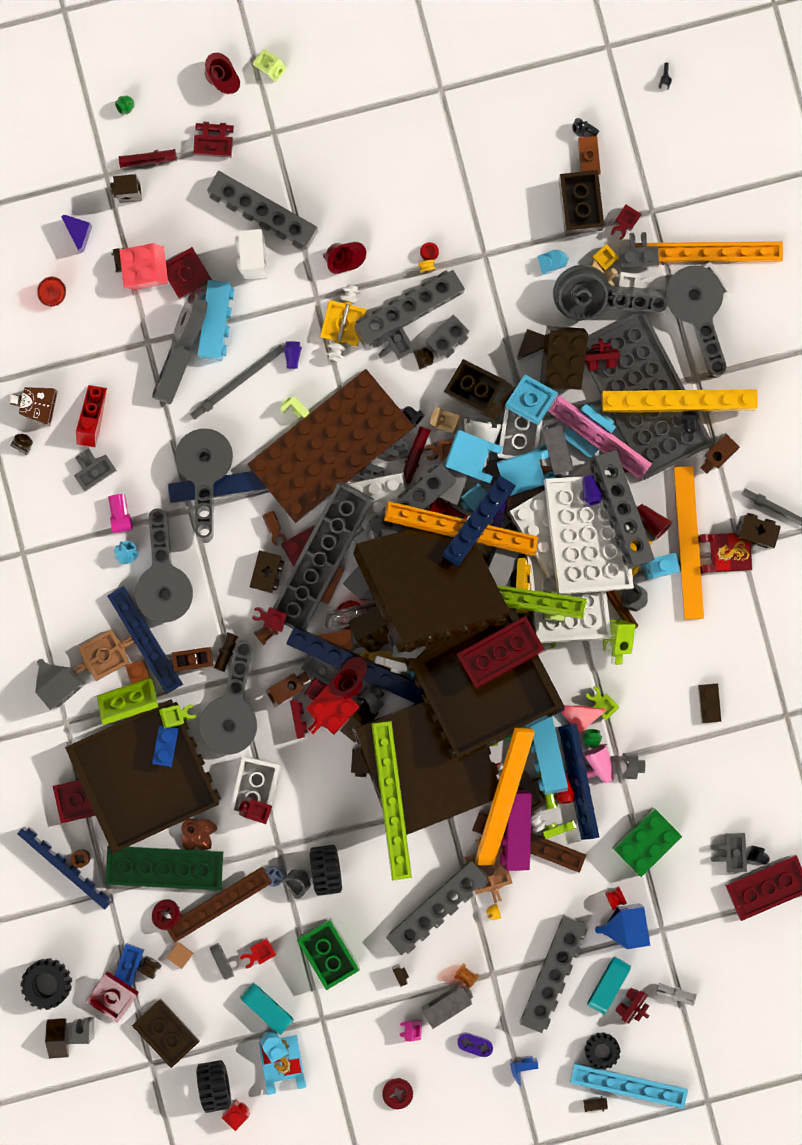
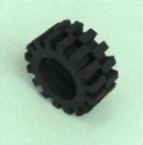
(613, 1056)

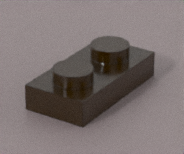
(709, 703)

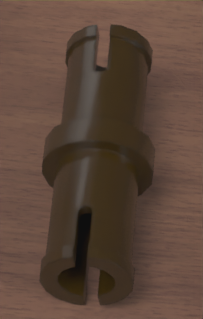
(226, 652)

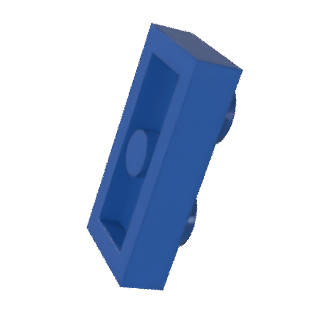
(165, 746)
(129, 963)

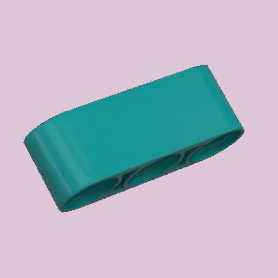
(609, 985)
(266, 1008)

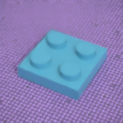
(531, 399)

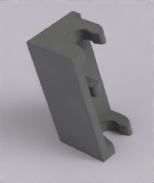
(82, 1033)

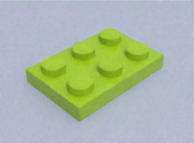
(127, 701)

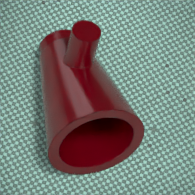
(653, 521)

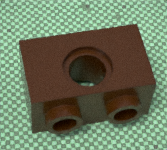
(192, 659)

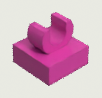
(412, 1030)

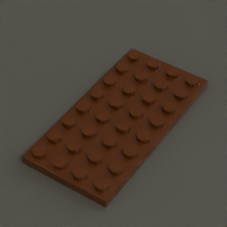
(330, 445)

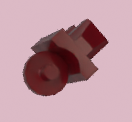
(609, 355)
(628, 1013)

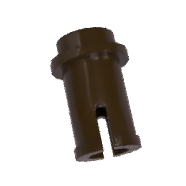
(116, 253)
(595, 1104)

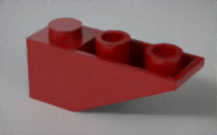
(91, 416)

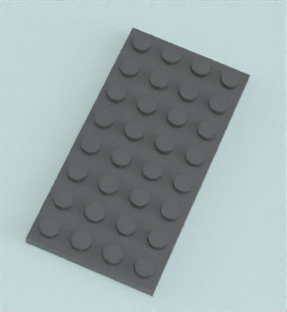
(646, 367)

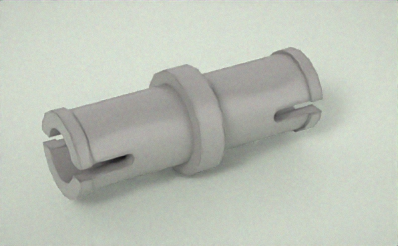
(676, 994)

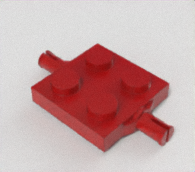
(330, 711)

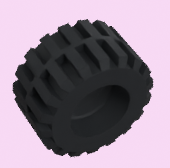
(325, 870)
(31, 991)
(213, 1086)

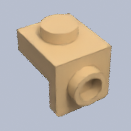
(445, 420)

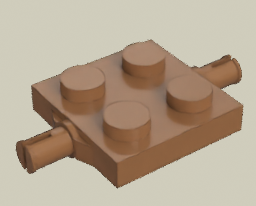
(104, 655)
(496, 874)

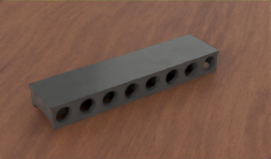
(323, 554)

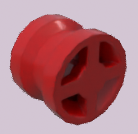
(615, 898)

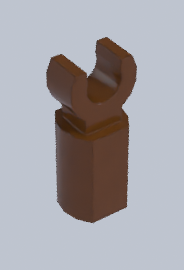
(273, 526)

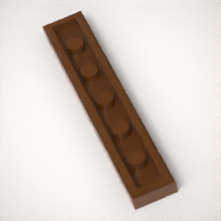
(544, 848)
(220, 903)

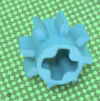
(126, 552)

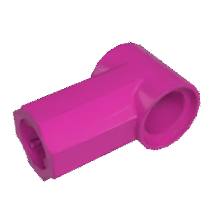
(120, 518)

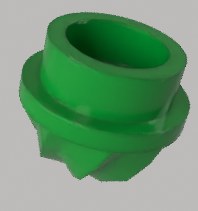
(124, 104)
(592, 738)

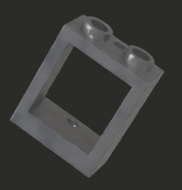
(557, 449)
(447, 1005)

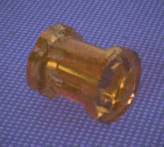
(466, 975)

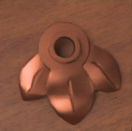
(199, 836)

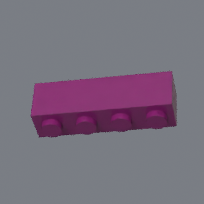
(517, 834)

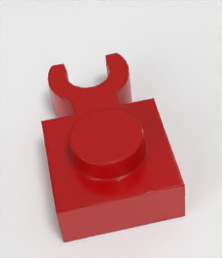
(261, 952)

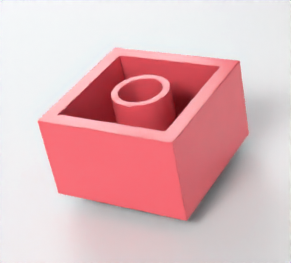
(143, 266)

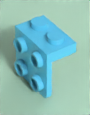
(581, 443)

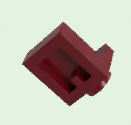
(255, 810)

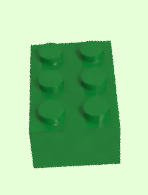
(647, 842)
(328, 954)

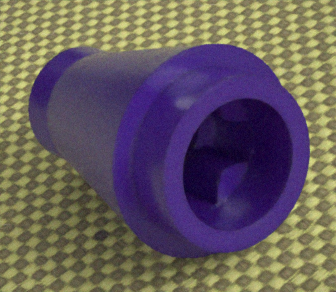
(292, 354)
(591, 491)

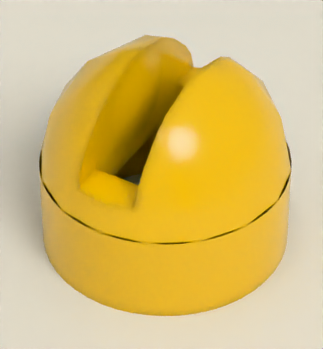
(493, 911)

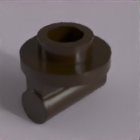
(424, 357)
(22, 443)

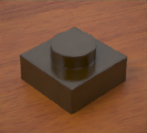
(401, 975)

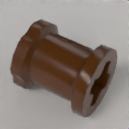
(265, 634)
(86, 858)

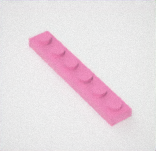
(599, 436)

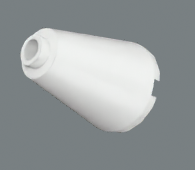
(483, 429)

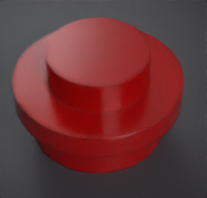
(429, 251)

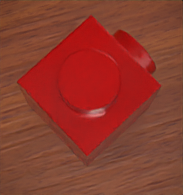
(236, 1115)

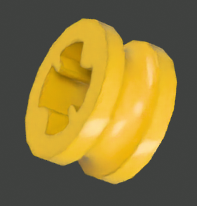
(427, 266)

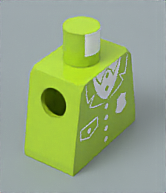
(621, 640)

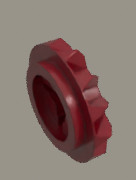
(158, 917)
(406, 1096)

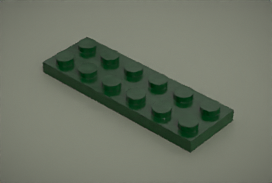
(165, 868)

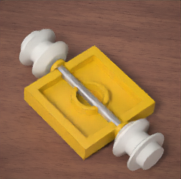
(340, 322)

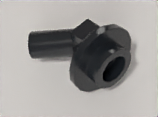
(580, 126)

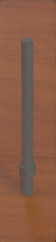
(207, 404)
(761, 500)

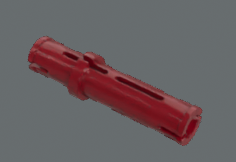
(148, 158)
(415, 453)

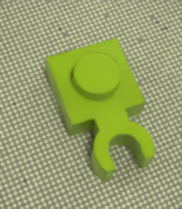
(603, 702)
(174, 716)
(553, 829)

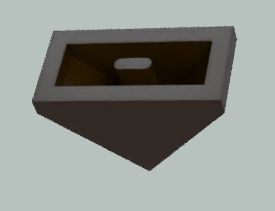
(531, 343)
(360, 717)
(57, 1038)

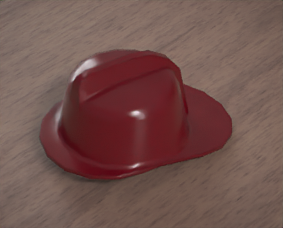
(221, 73)
(345, 256)
(348, 679)

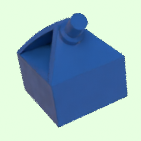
(627, 926)

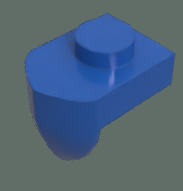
(526, 1063)

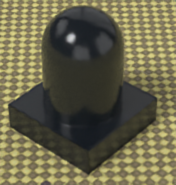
(414, 416)
(690, 422)
(758, 855)

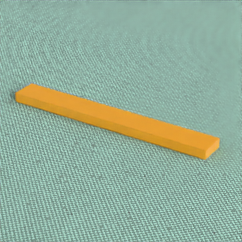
(718, 251)
(451, 525)
(688, 543)
(504, 796)

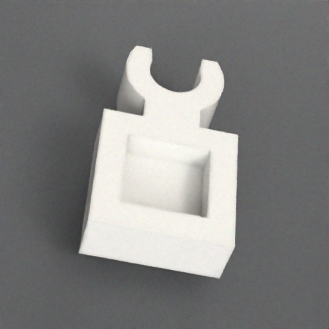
(631, 280)
(396, 667)

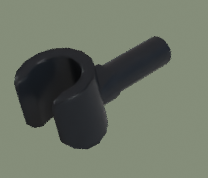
(665, 79)

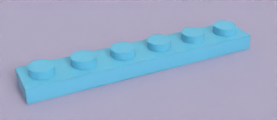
(629, 1085)

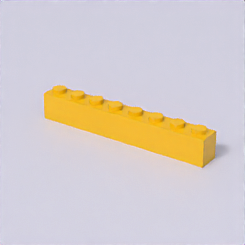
(679, 401)

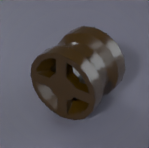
(149, 967)

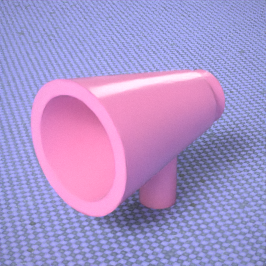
(600, 762)

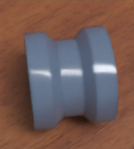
(272, 873)

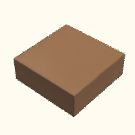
(180, 955)

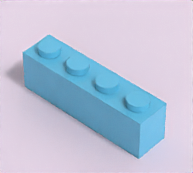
(215, 322)
(548, 758)

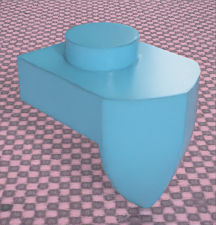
(552, 261)
(273, 1046)

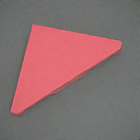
(581, 715)

